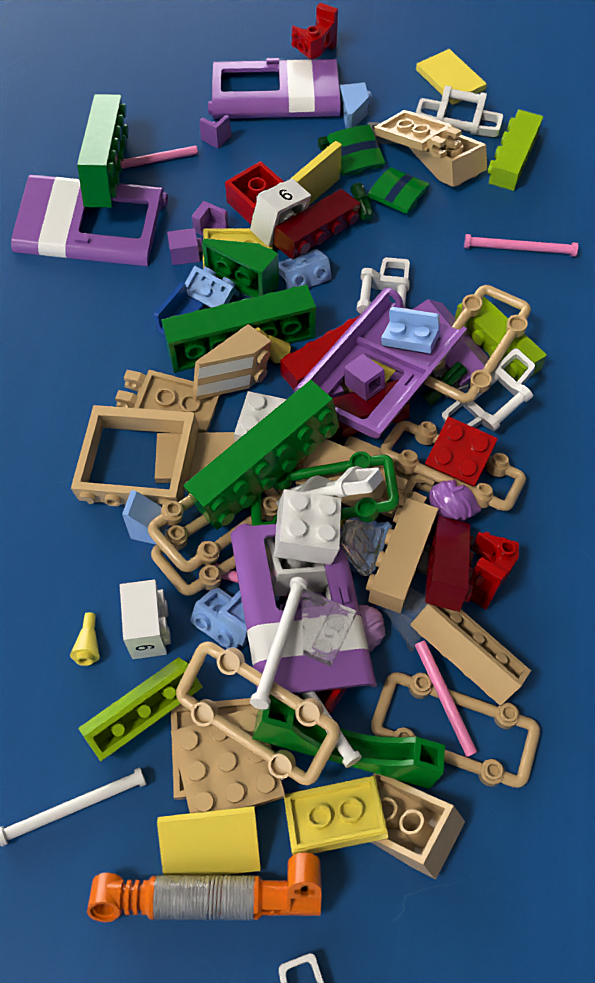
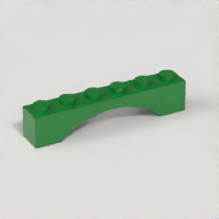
(402, 759)

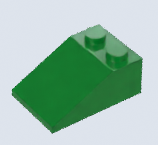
(245, 263)

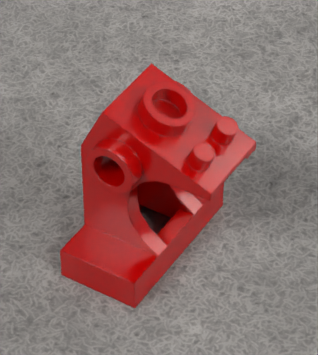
(317, 38)
(494, 566)

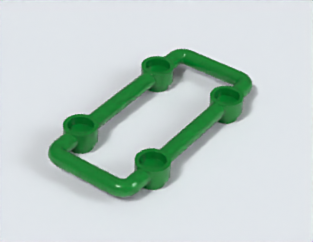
(365, 509)

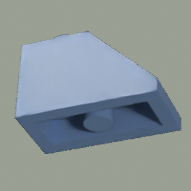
(354, 103)
(138, 514)

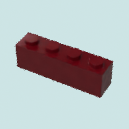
(316, 224)
(362, 409)
(449, 564)

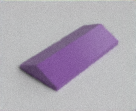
(465, 350)

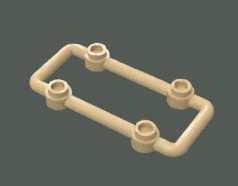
(515, 328)
(426, 434)
(207, 551)
(209, 575)
(308, 713)
(505, 716)

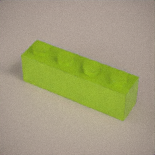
(514, 150)
(489, 329)
(136, 710)

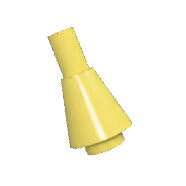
(278, 347)
(85, 648)

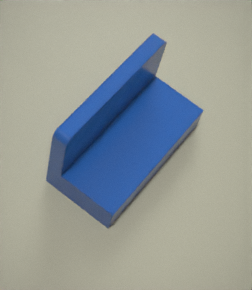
(176, 304)

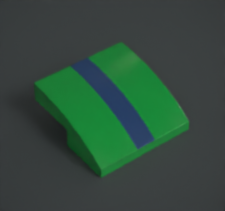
(359, 149)
(398, 190)

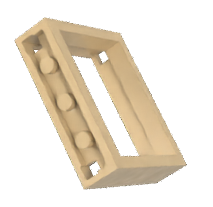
(142, 420)

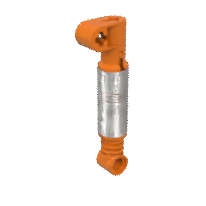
(210, 895)

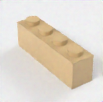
(402, 556)
(472, 651)

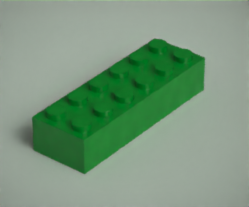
(102, 151)
(282, 314)
(263, 455)

